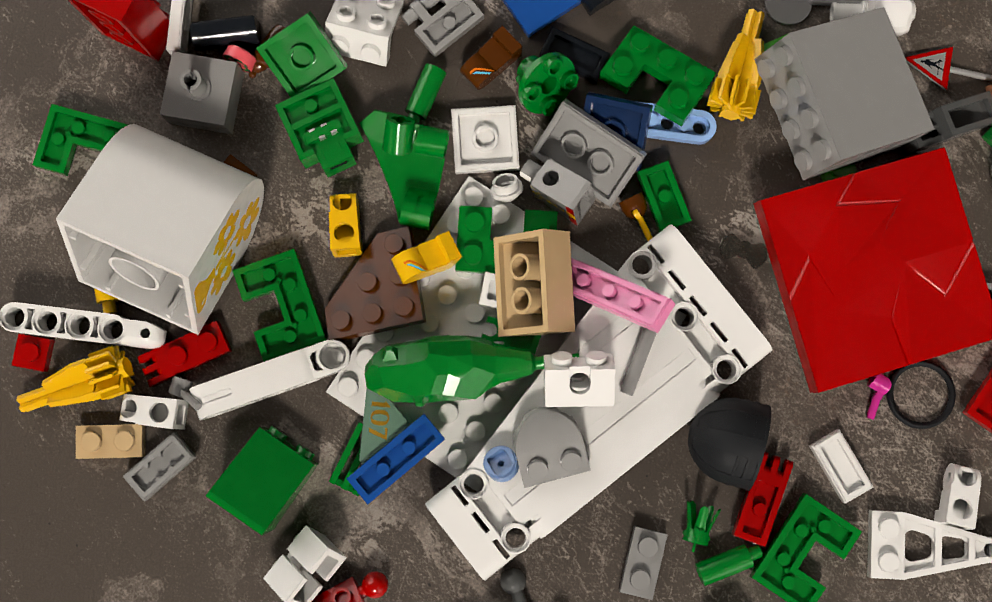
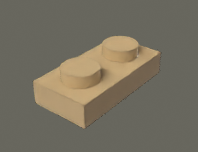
(110, 441)

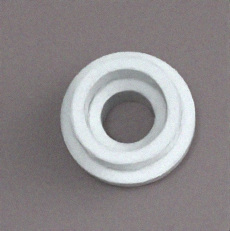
(506, 187)

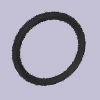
(951, 399)

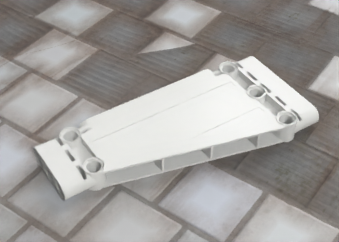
(671, 391)

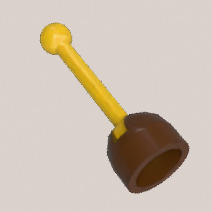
(635, 209)

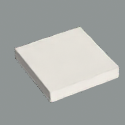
(485, 139)

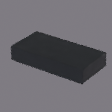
(586, 58)

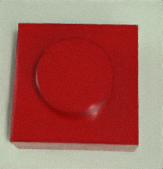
(33, 352)

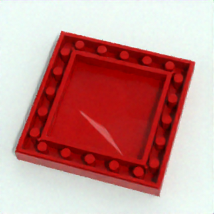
(877, 270)

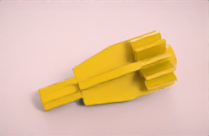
(737, 83)
(90, 379)

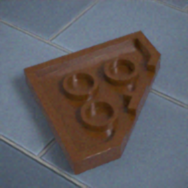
(373, 293)

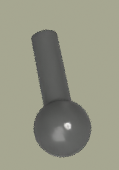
(513, 583)

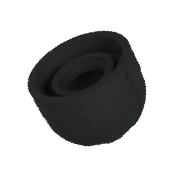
(730, 440)

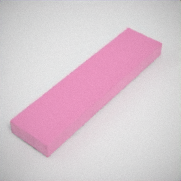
(620, 296)

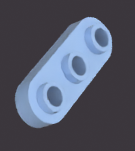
(685, 133)

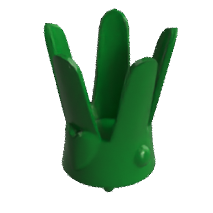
(698, 531)

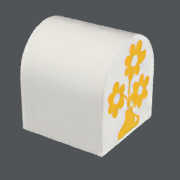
(160, 225)

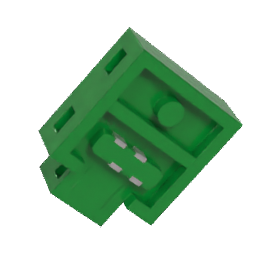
(321, 127)

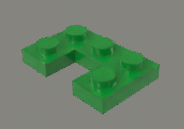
(684, 76)
(67, 130)
(475, 236)
(301, 319)
(803, 527)

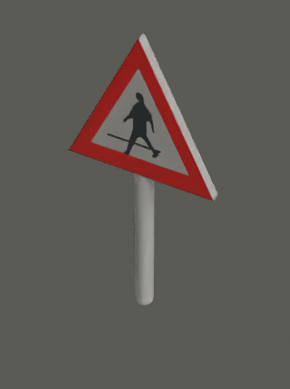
(937, 66)

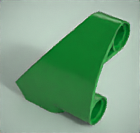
(411, 162)

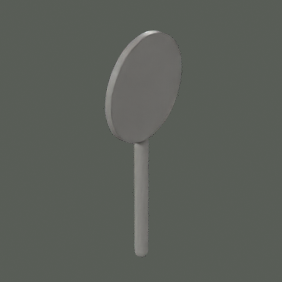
(795, 11)

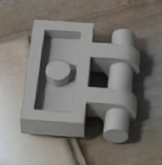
(446, 25)

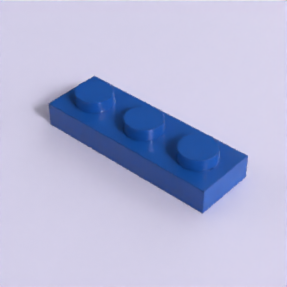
(395, 458)

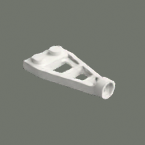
(887, 546)

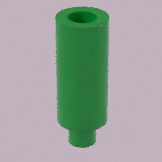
(425, 92)
(727, 563)

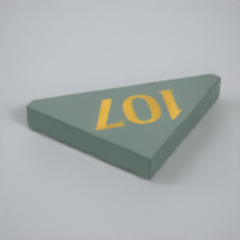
(380, 424)

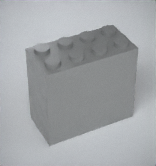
(843, 92)

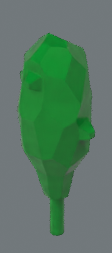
(446, 368)

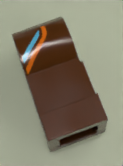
(492, 58)

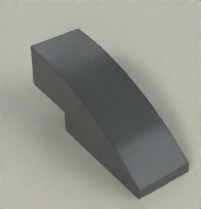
(954, 121)

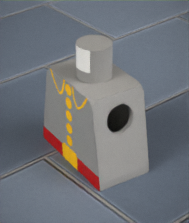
(570, 193)

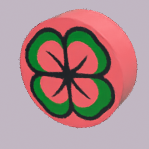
(241, 56)

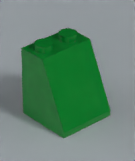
(263, 479)

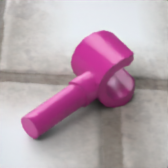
(881, 385)

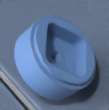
(501, 463)

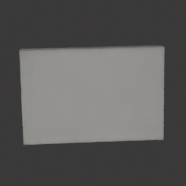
(590, 151)

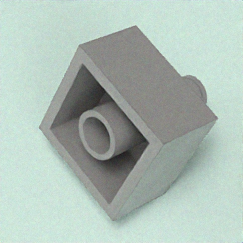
(202, 92)

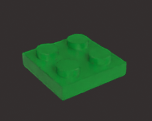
(302, 55)

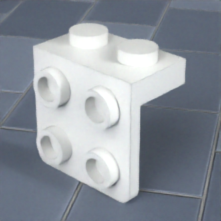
(363, 28)

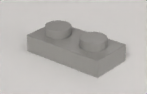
(643, 562)

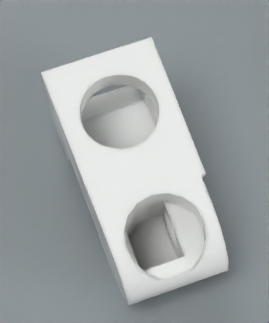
(154, 411)
(959, 497)

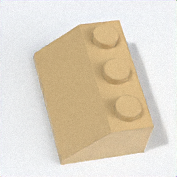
(534, 283)

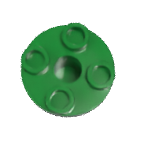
(545, 82)

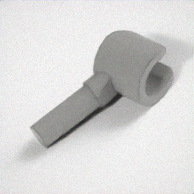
(180, 388)

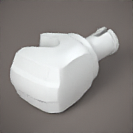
(900, 12)

